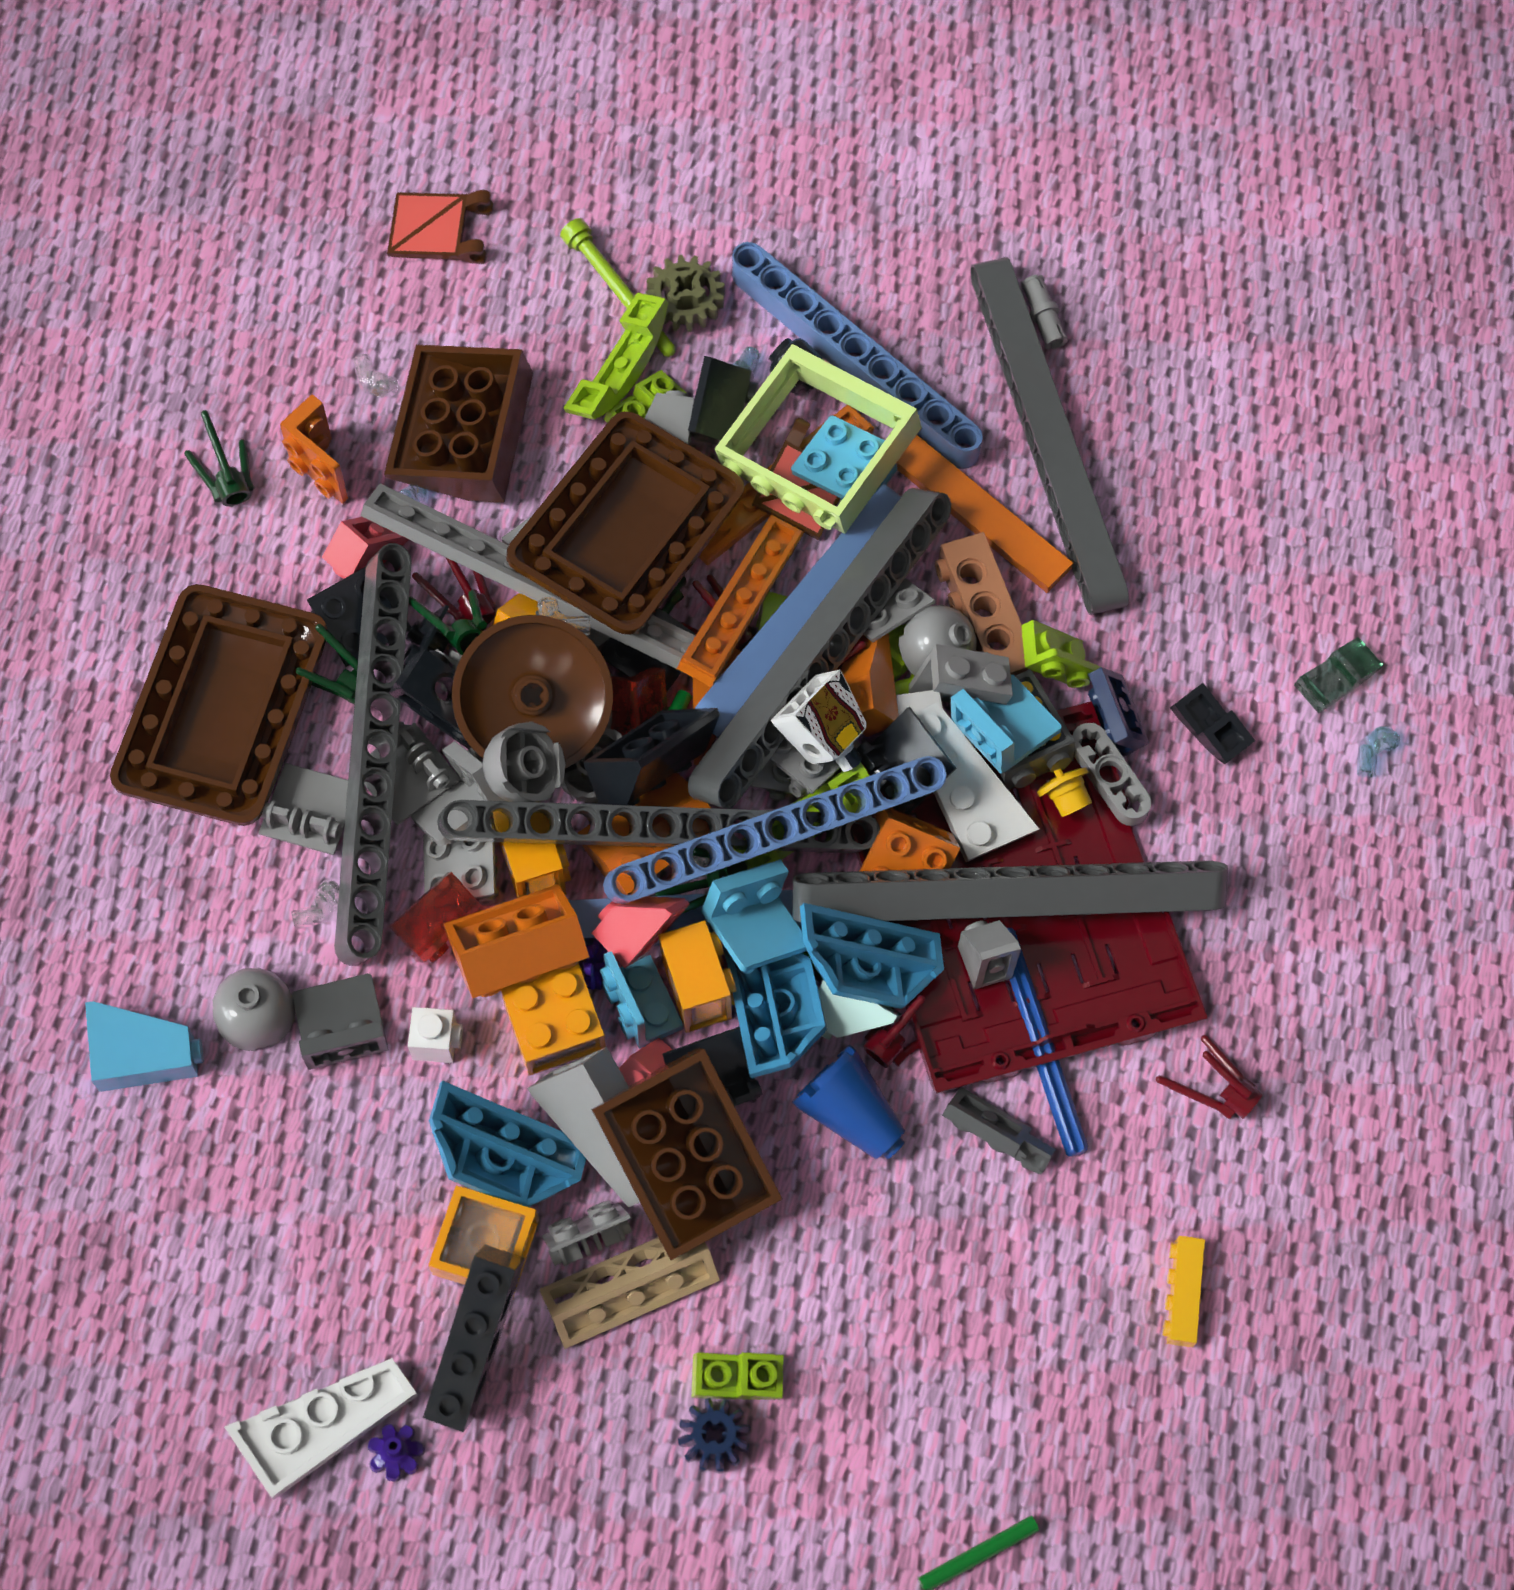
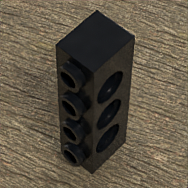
(417, 691)
(473, 1337)

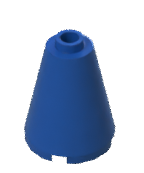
(852, 1106)

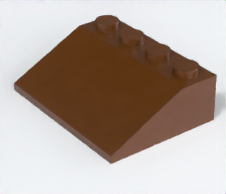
(460, 421)
(686, 1153)

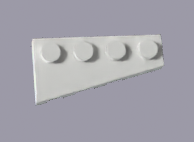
(973, 797)
(307, 1432)

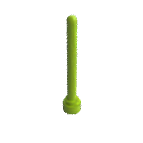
(578, 237)

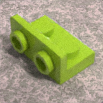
(1056, 654)

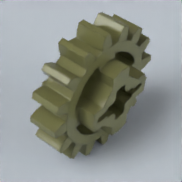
(685, 291)

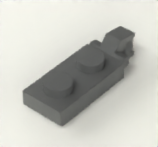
(999, 1130)

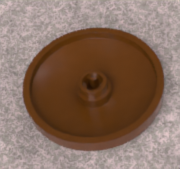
(537, 674)

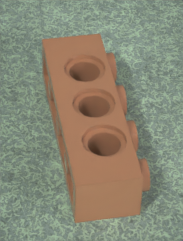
(974, 559)

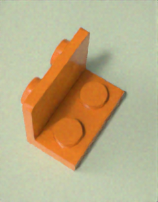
(306, 440)
(909, 844)

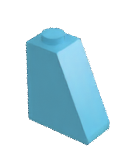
(138, 1048)

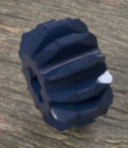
(713, 1450)

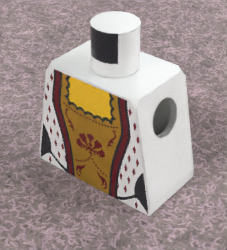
(823, 721)

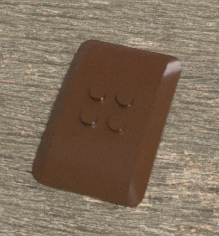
(625, 523)
(219, 705)

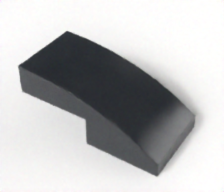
(1210, 724)

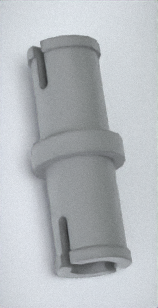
(1044, 312)

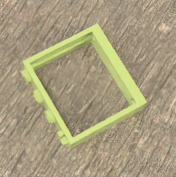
(881, 406)

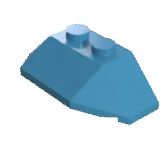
(870, 956)
(777, 1012)
(501, 1149)

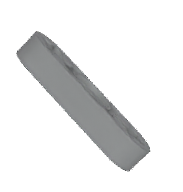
(1135, 790)

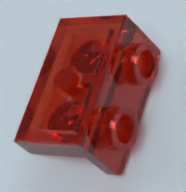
(637, 698)
(422, 923)

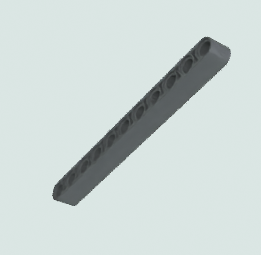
(1049, 437)
(820, 645)
(365, 767)
(640, 820)
(1017, 890)

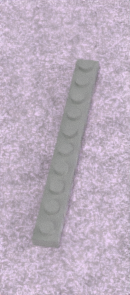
(488, 557)

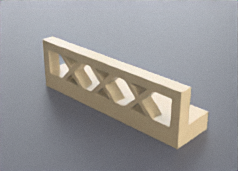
(629, 1293)

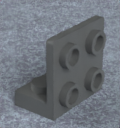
(339, 1021)

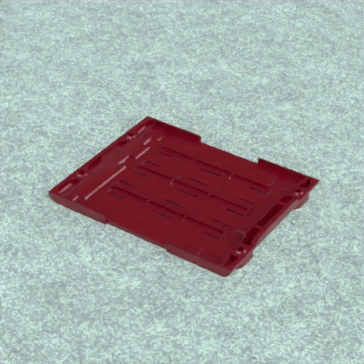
(1152, 970)

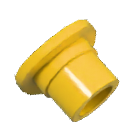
(1067, 791)

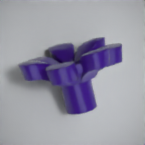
(592, 965)
(395, 1459)

